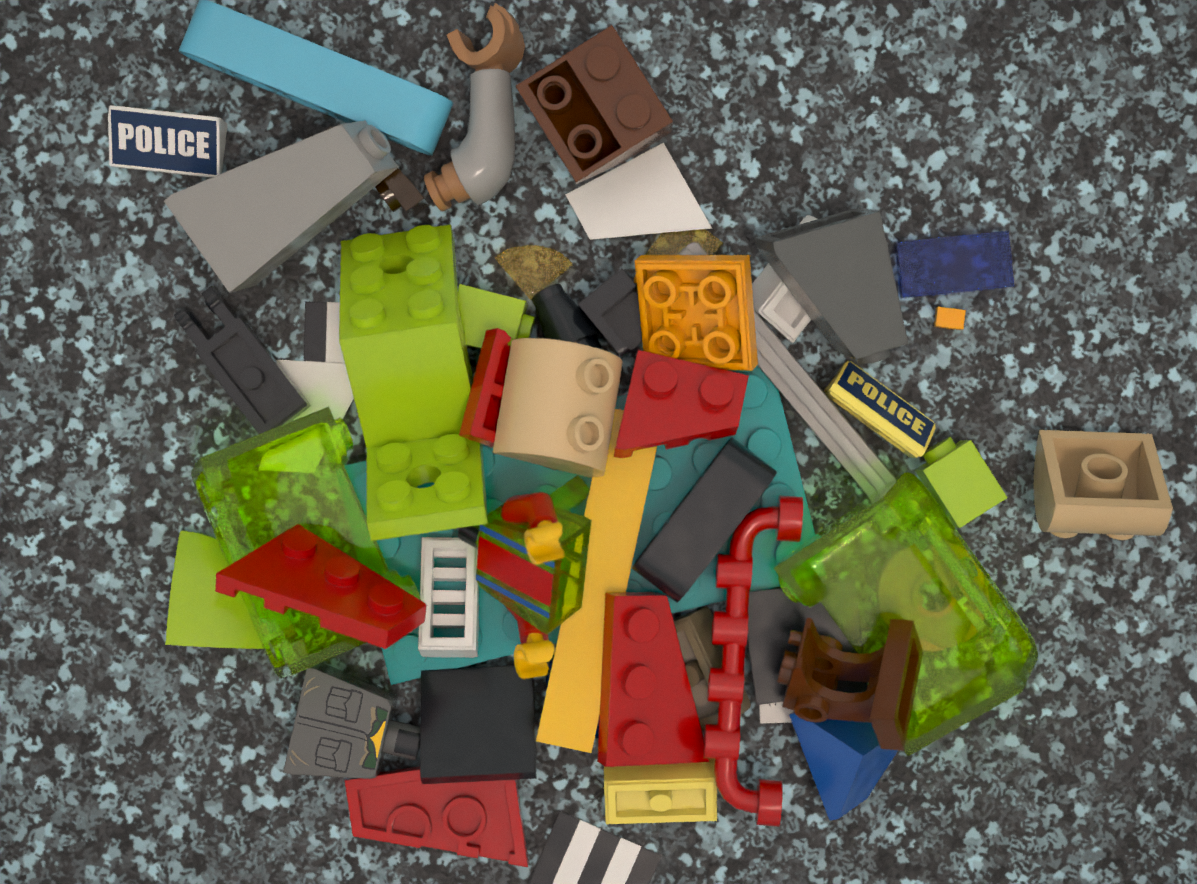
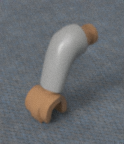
(487, 152)

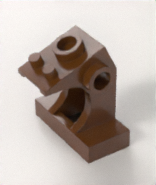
(890, 673)

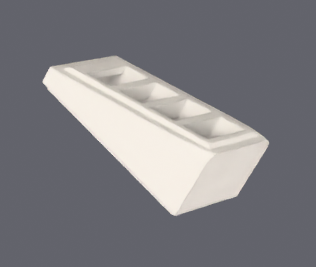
(449, 646)

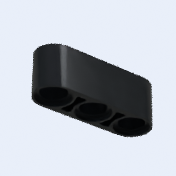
(704, 520)

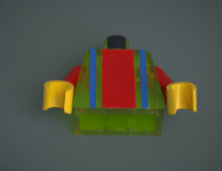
(535, 566)

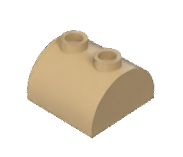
(558, 405)
(1099, 484)

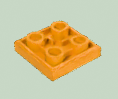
(698, 309)

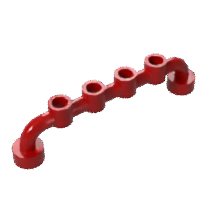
(727, 682)

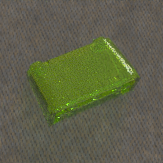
(269, 487)
(908, 562)

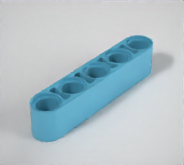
(315, 76)

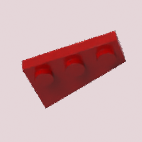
(321, 580)
(645, 686)
(452, 817)

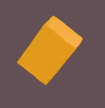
(949, 318)

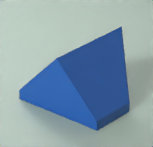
(842, 761)

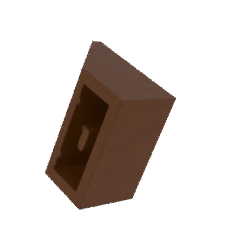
(595, 106)

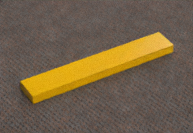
(615, 513)

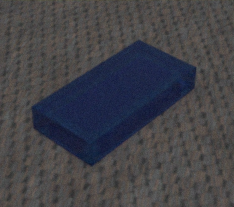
(954, 264)

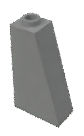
(276, 204)

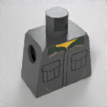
(346, 727)

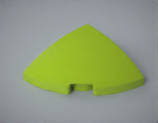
(196, 611)

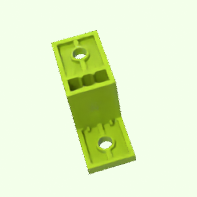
(410, 381)

